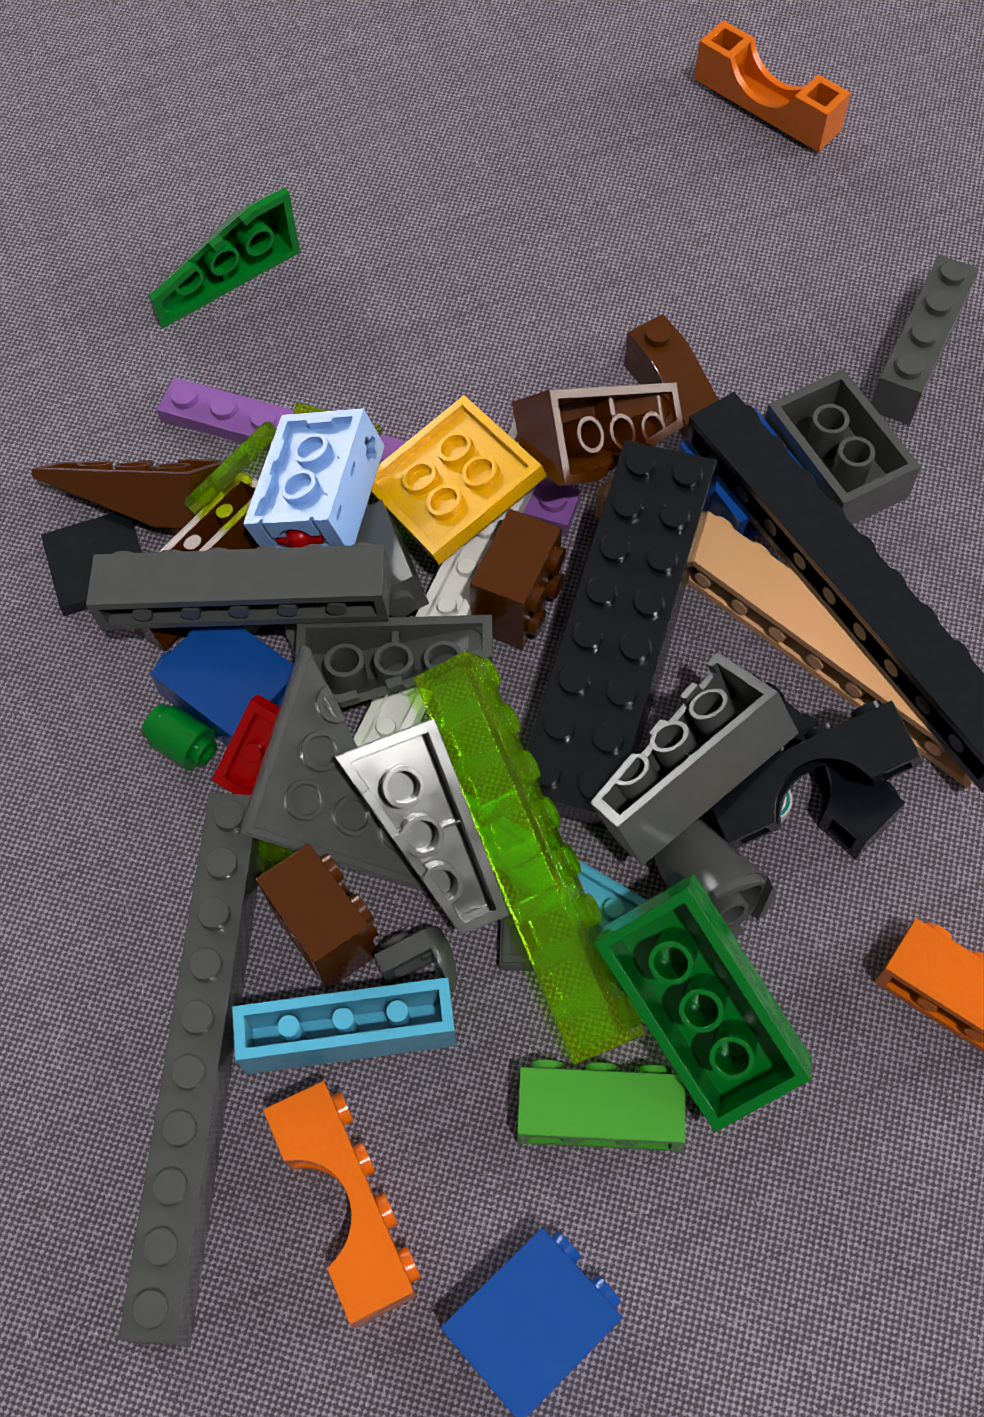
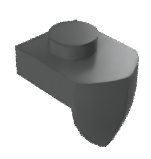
(408, 954)

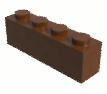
(214, 526)

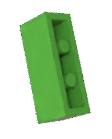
(601, 1107)

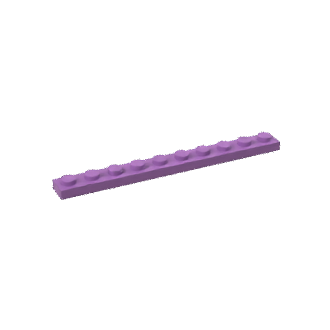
(238, 416)

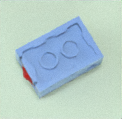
(315, 480)

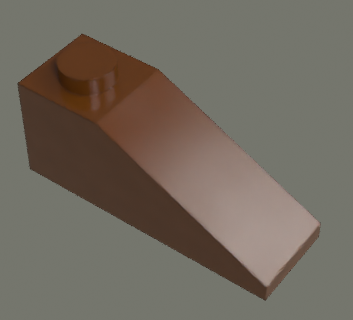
(662, 355)

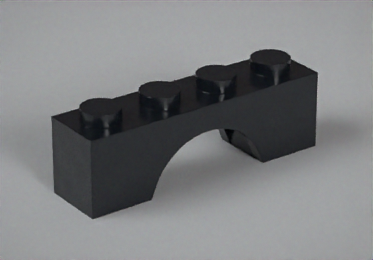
(869, 744)
(852, 806)

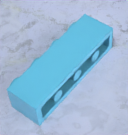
(343, 1026)

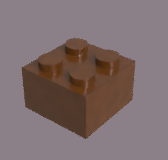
(518, 577)
(319, 916)

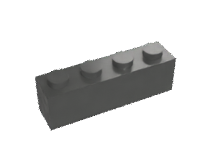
(923, 339)

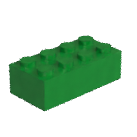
(704, 1003)

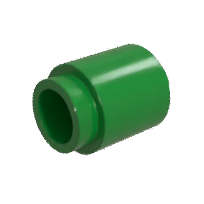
(179, 736)

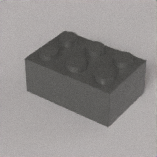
(845, 445)

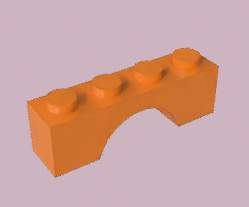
(733, 68)
(369, 1270)

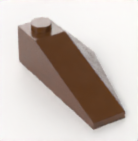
(583, 430)
(133, 488)

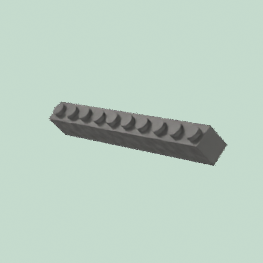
(193, 1085)

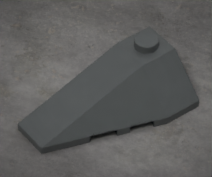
(385, 656)

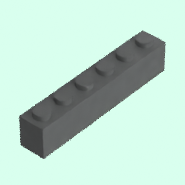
(240, 586)

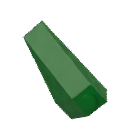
(235, 253)

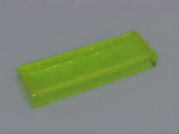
(230, 467)

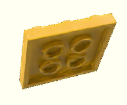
(454, 479)

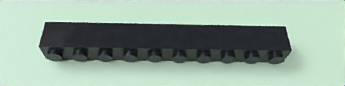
(847, 577)

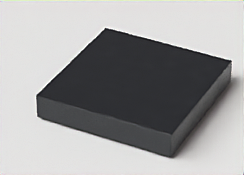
(72, 553)

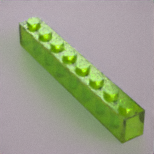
(529, 855)

